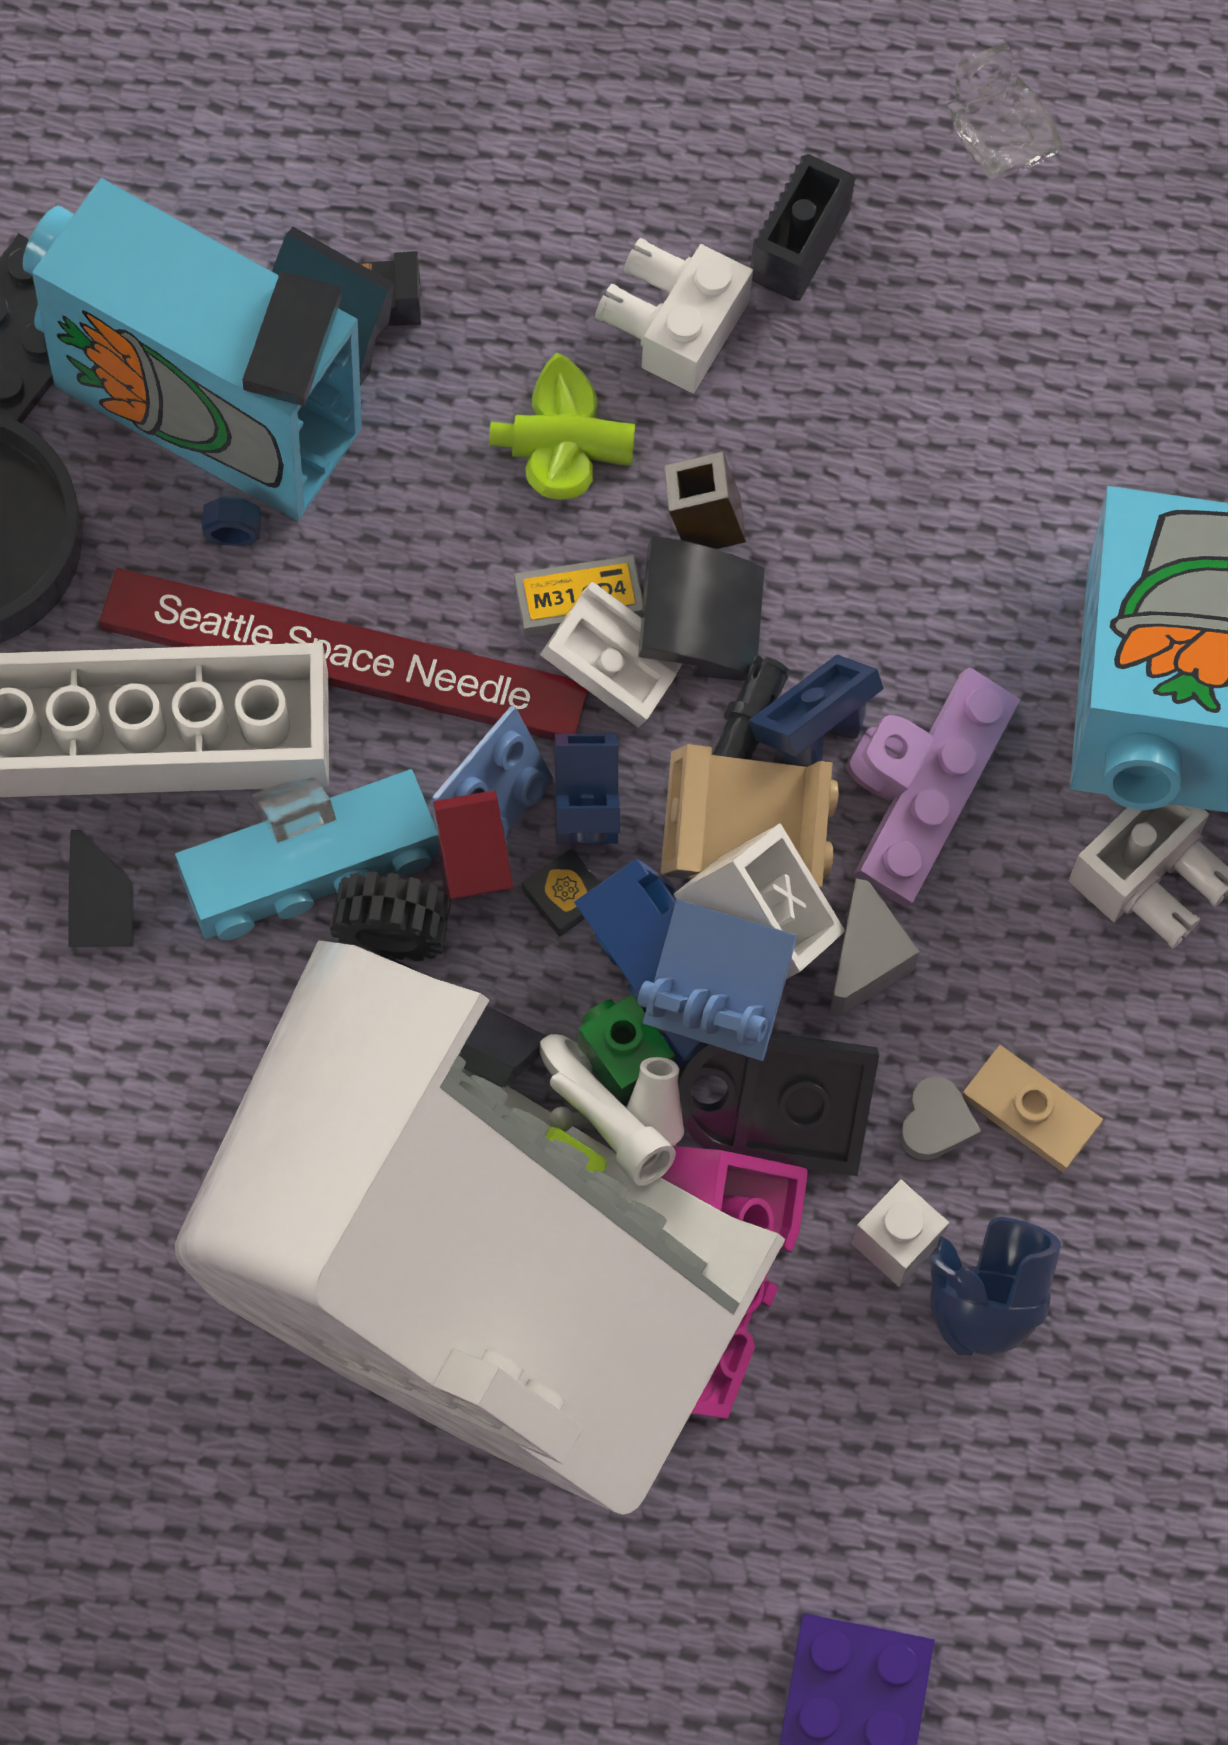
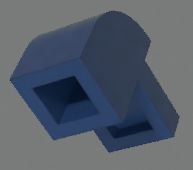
(586, 788)

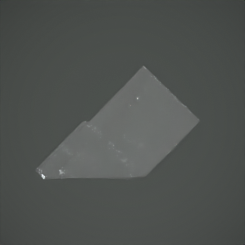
(292, 807)

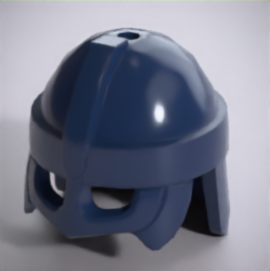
(1002, 1297)

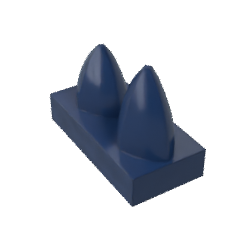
(823, 701)

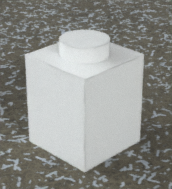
(899, 1232)

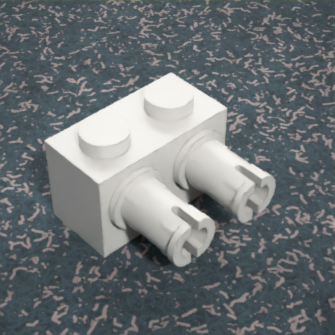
(693, 322)
(1128, 858)

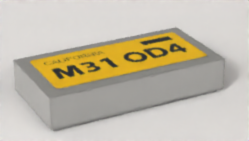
(550, 593)

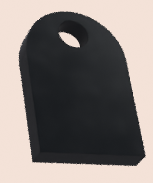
(792, 1108)

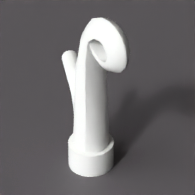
(639, 1149)

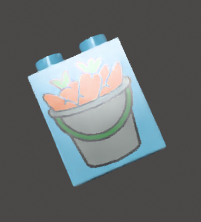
(159, 336)
(1155, 654)

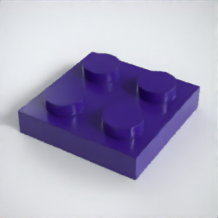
(855, 1685)

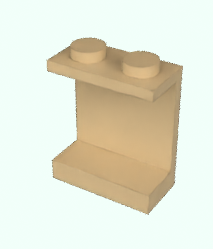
(730, 800)

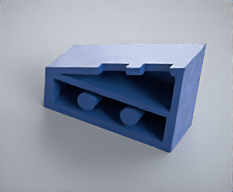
(631, 925)

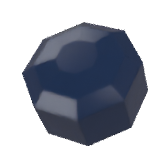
(231, 521)

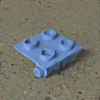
(505, 763)
(719, 979)

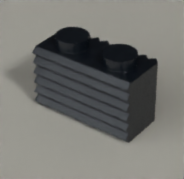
(801, 227)

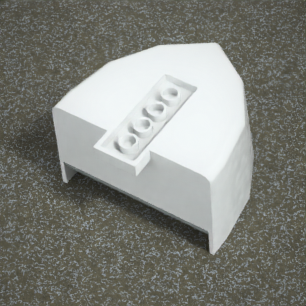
(455, 1251)

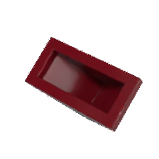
(472, 845)

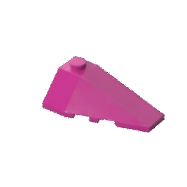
(756, 1193)

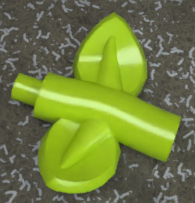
(564, 433)

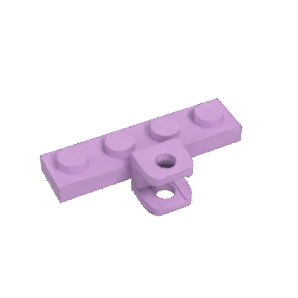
(926, 779)

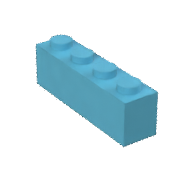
(254, 877)

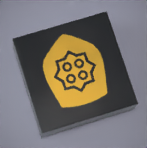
(556, 889)

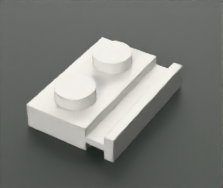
(600, 652)

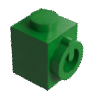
(619, 1043)

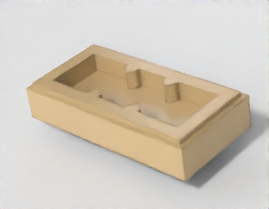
(1031, 1108)

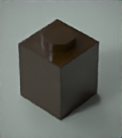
(705, 501)

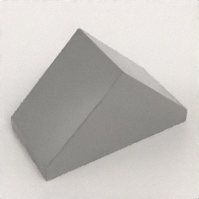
(872, 951)

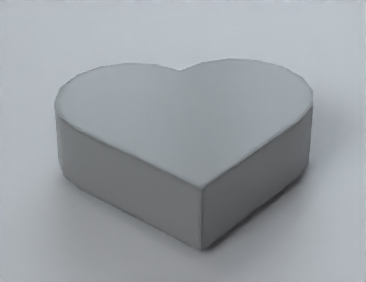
(937, 1120)

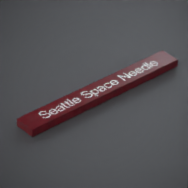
(354, 655)

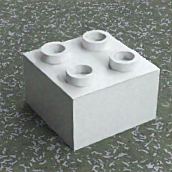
(771, 887)

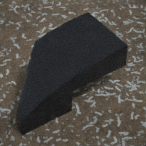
(98, 897)

